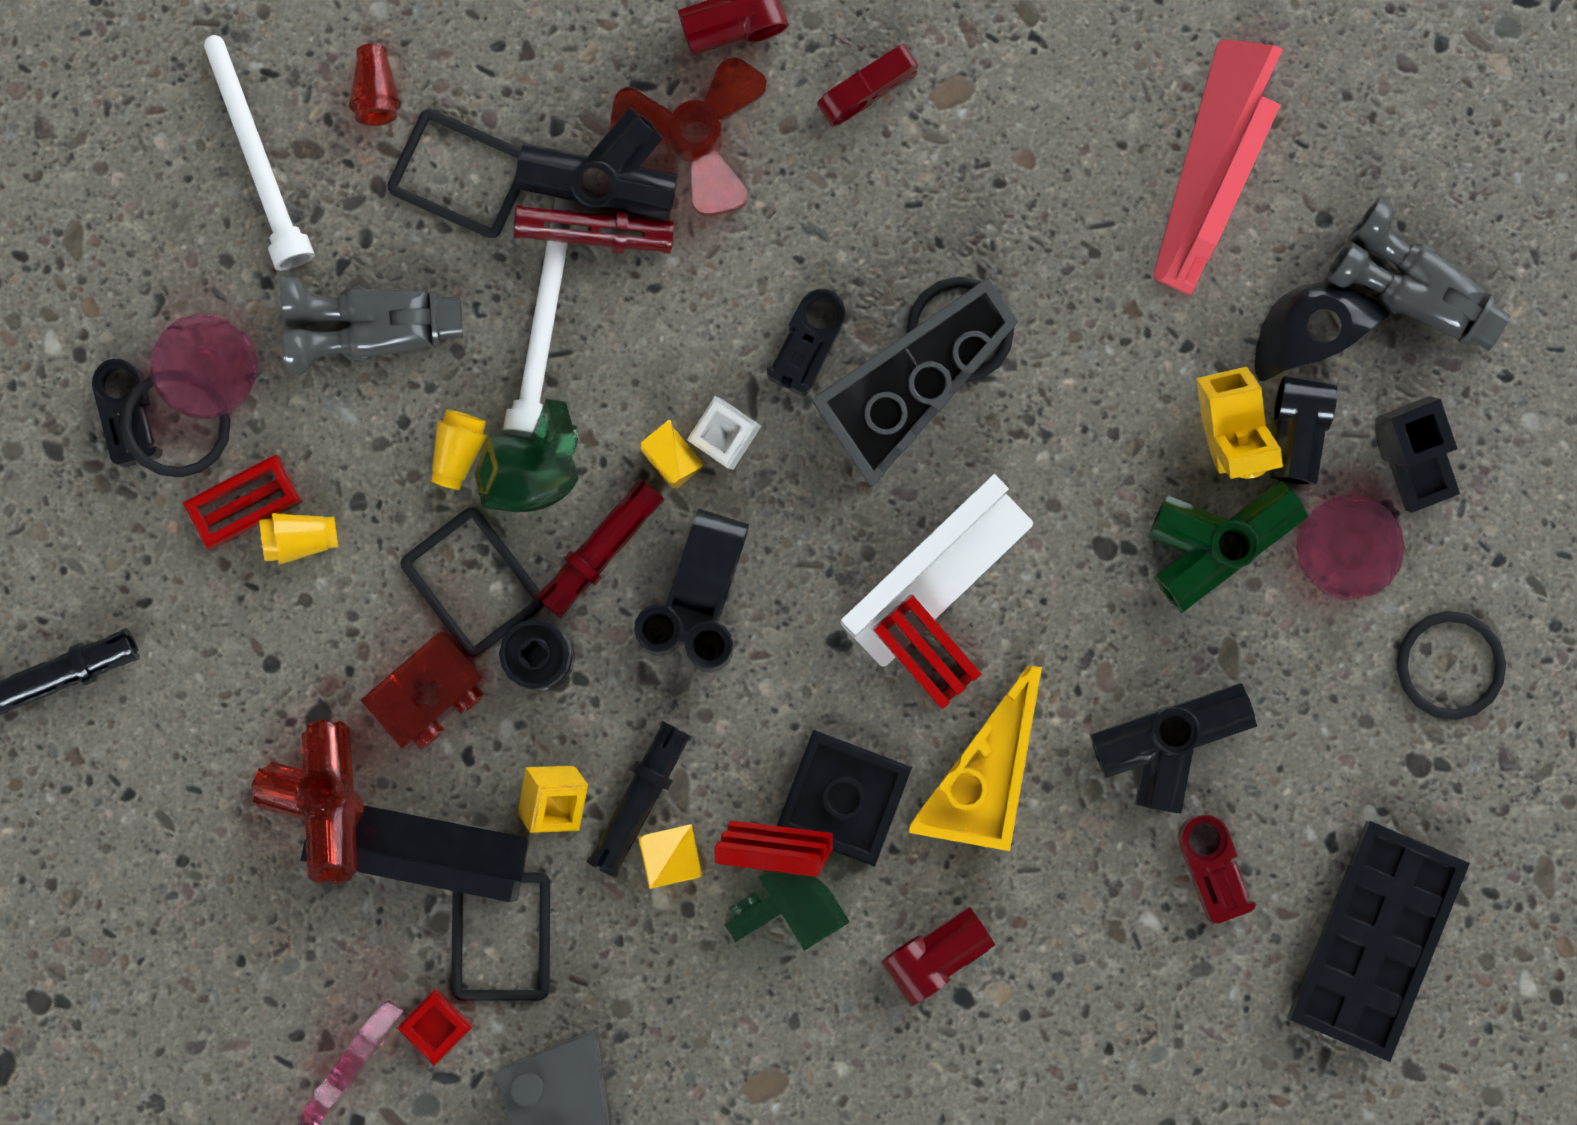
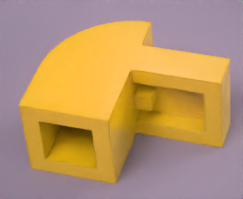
(1236, 424)

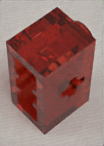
(396, 697)

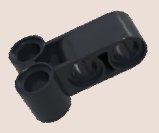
(699, 590)

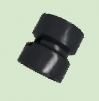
(536, 655)

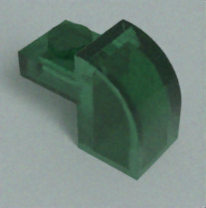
(530, 472)
(801, 900)

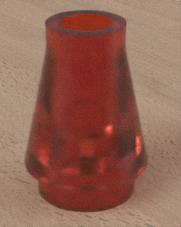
(373, 90)

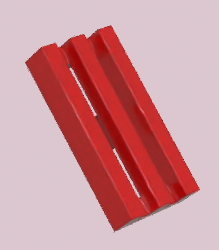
(283, 482)
(956, 685)
(774, 848)

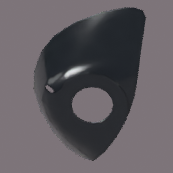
(1285, 333)

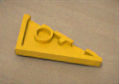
(983, 787)

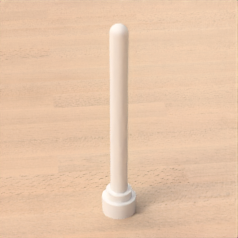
(288, 245)
(525, 411)

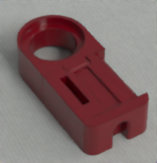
(867, 85)
(1214, 875)

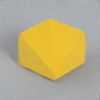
(671, 455)
(552, 799)
(670, 856)

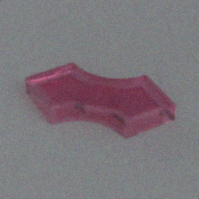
(351, 1064)

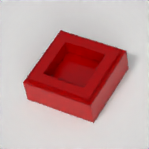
(435, 1027)

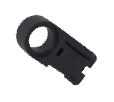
(806, 347)
(110, 415)

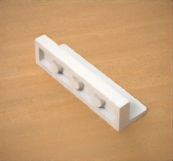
(941, 565)

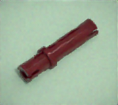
(655, 234)
(598, 550)

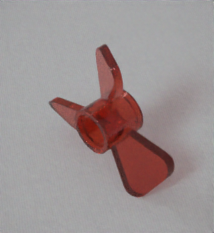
(713, 183)

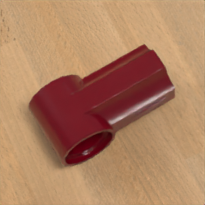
(728, 21)
(928, 961)

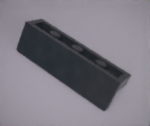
(439, 854)

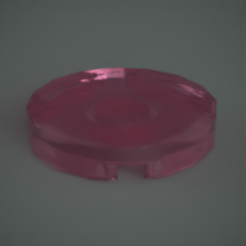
(203, 366)
(1350, 547)

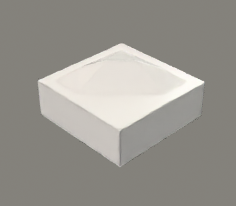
(724, 433)

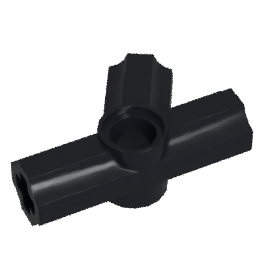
(619, 156)
(1165, 766)

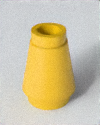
(456, 447)
(296, 536)

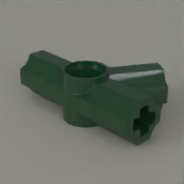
(1198, 536)

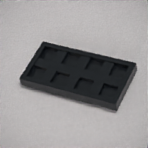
(1378, 940)

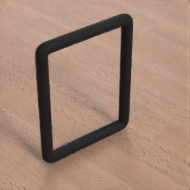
(438, 209)
(440, 611)
(544, 950)

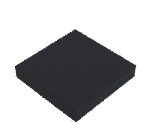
(845, 794)

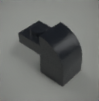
(1416, 447)

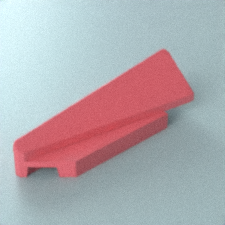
(1219, 158)

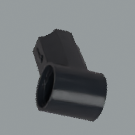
(1303, 415)

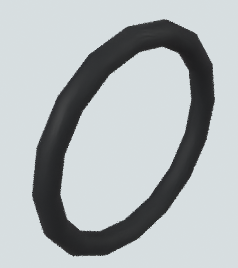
(951, 283)
(165, 470)
(1489, 636)

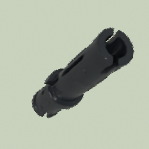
(79, 665)
(639, 798)

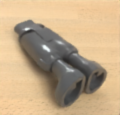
(1428, 288)
(378, 320)

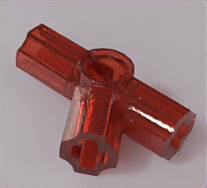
(321, 796)

